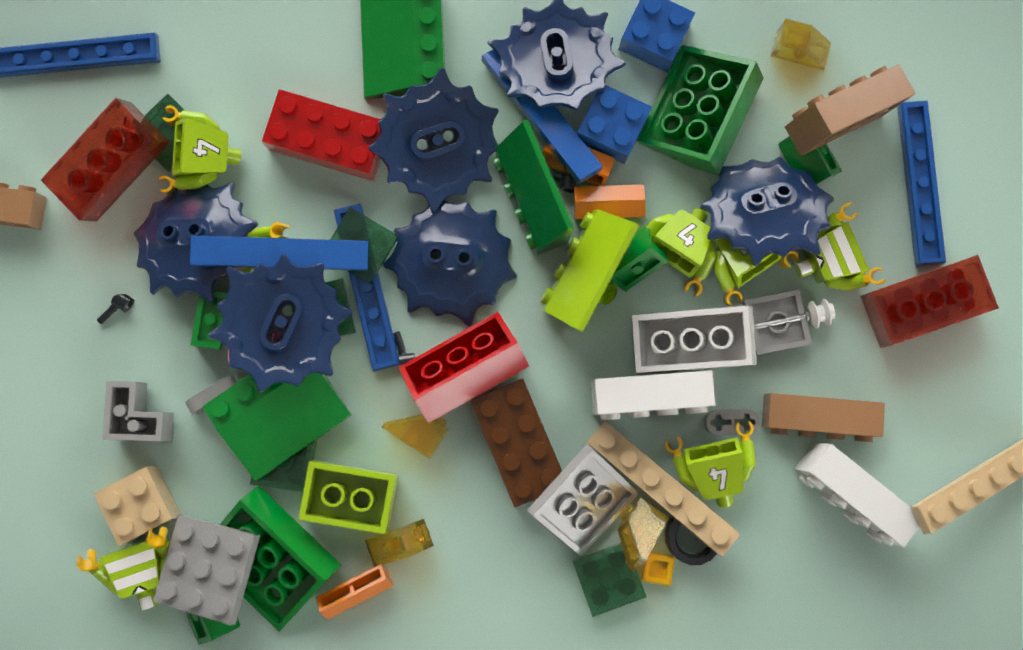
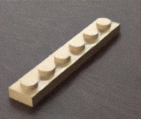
(663, 489)
(969, 489)

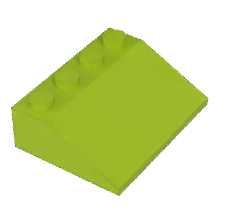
(588, 268)

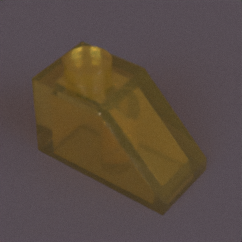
(801, 44)
(419, 433)
(639, 531)
(399, 543)

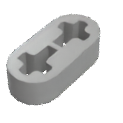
(197, 401)
(730, 415)

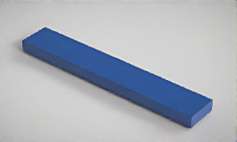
(79, 54)
(552, 128)
(921, 183)
(252, 251)
(373, 314)

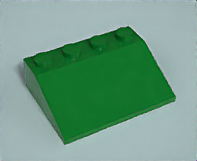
(400, 44)
(701, 108)
(533, 190)
(275, 423)
(287, 560)

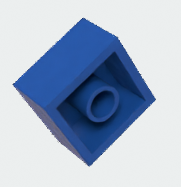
(656, 32)
(613, 123)

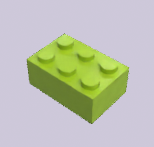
(348, 496)

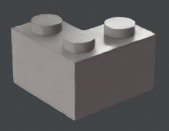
(127, 415)

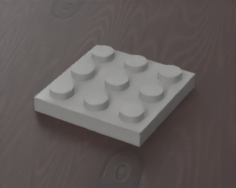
(583, 500)
(206, 569)

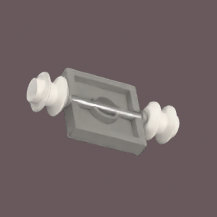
(782, 322)

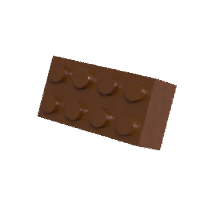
(517, 441)

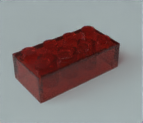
(105, 160)
(929, 302)

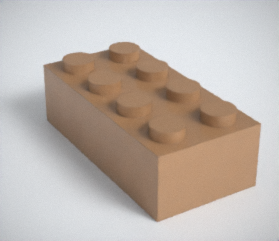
(848, 108)

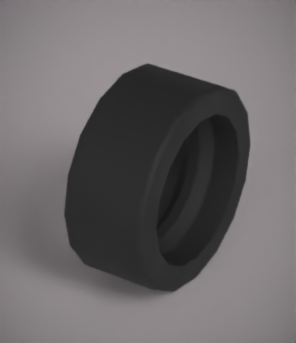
(673, 547)

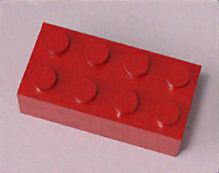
(323, 134)
(463, 367)

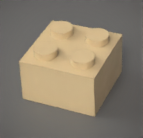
(137, 504)

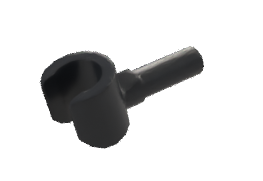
(567, 181)
(119, 301)
(403, 356)

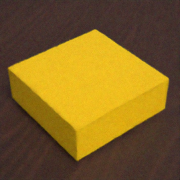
(658, 569)

